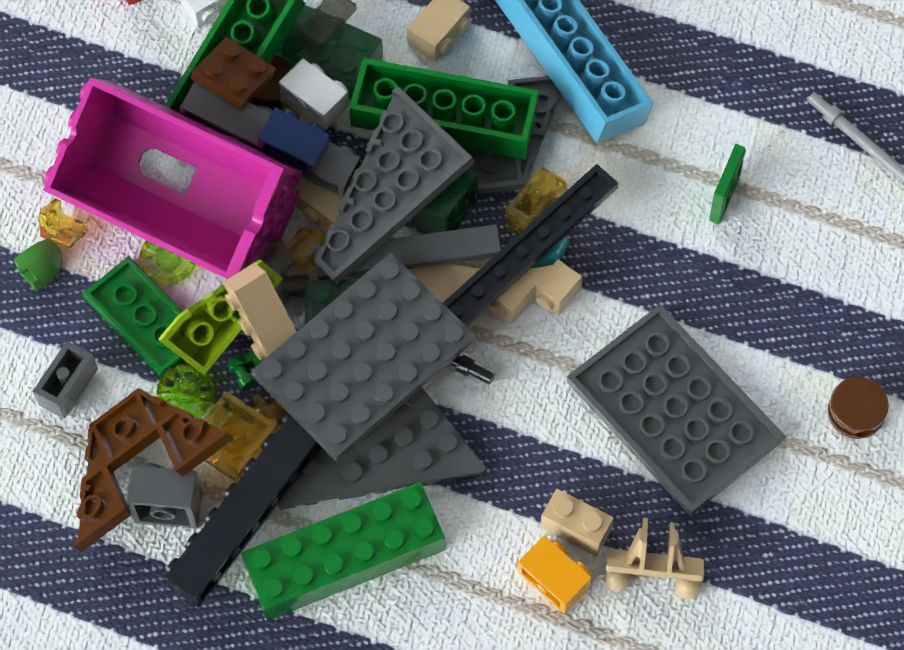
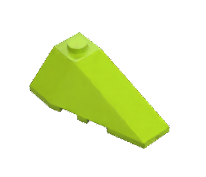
(207, 327)

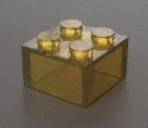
(248, 430)

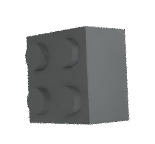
(164, 496)

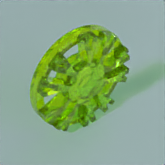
(166, 262)
(186, 391)

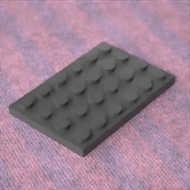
(363, 356)
(675, 409)

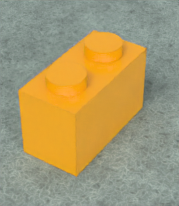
(555, 573)

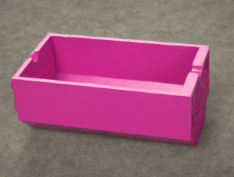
(231, 207)

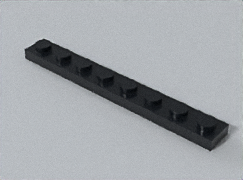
(531, 244)

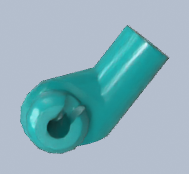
(554, 254)

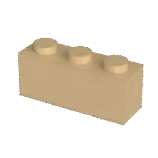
(260, 310)

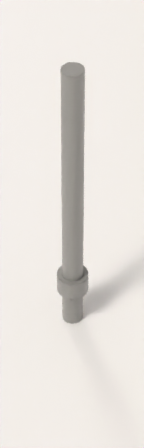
(834, 116)

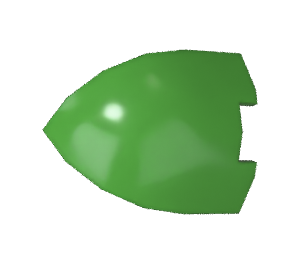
(40, 263)

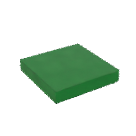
(727, 184)

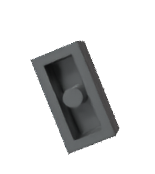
(65, 380)

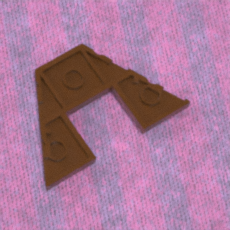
(121, 436)

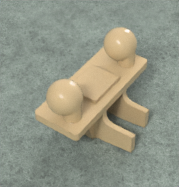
(636, 561)

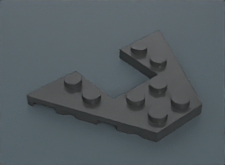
(509, 173)

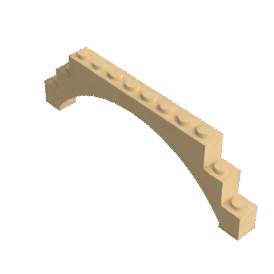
(551, 285)

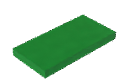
(136, 312)

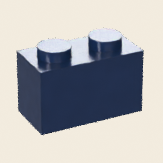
(293, 140)

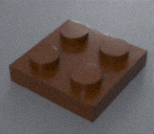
(233, 73)

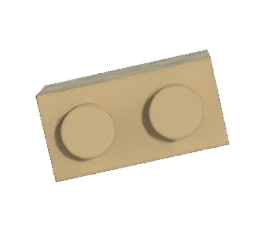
(438, 27)
(576, 522)

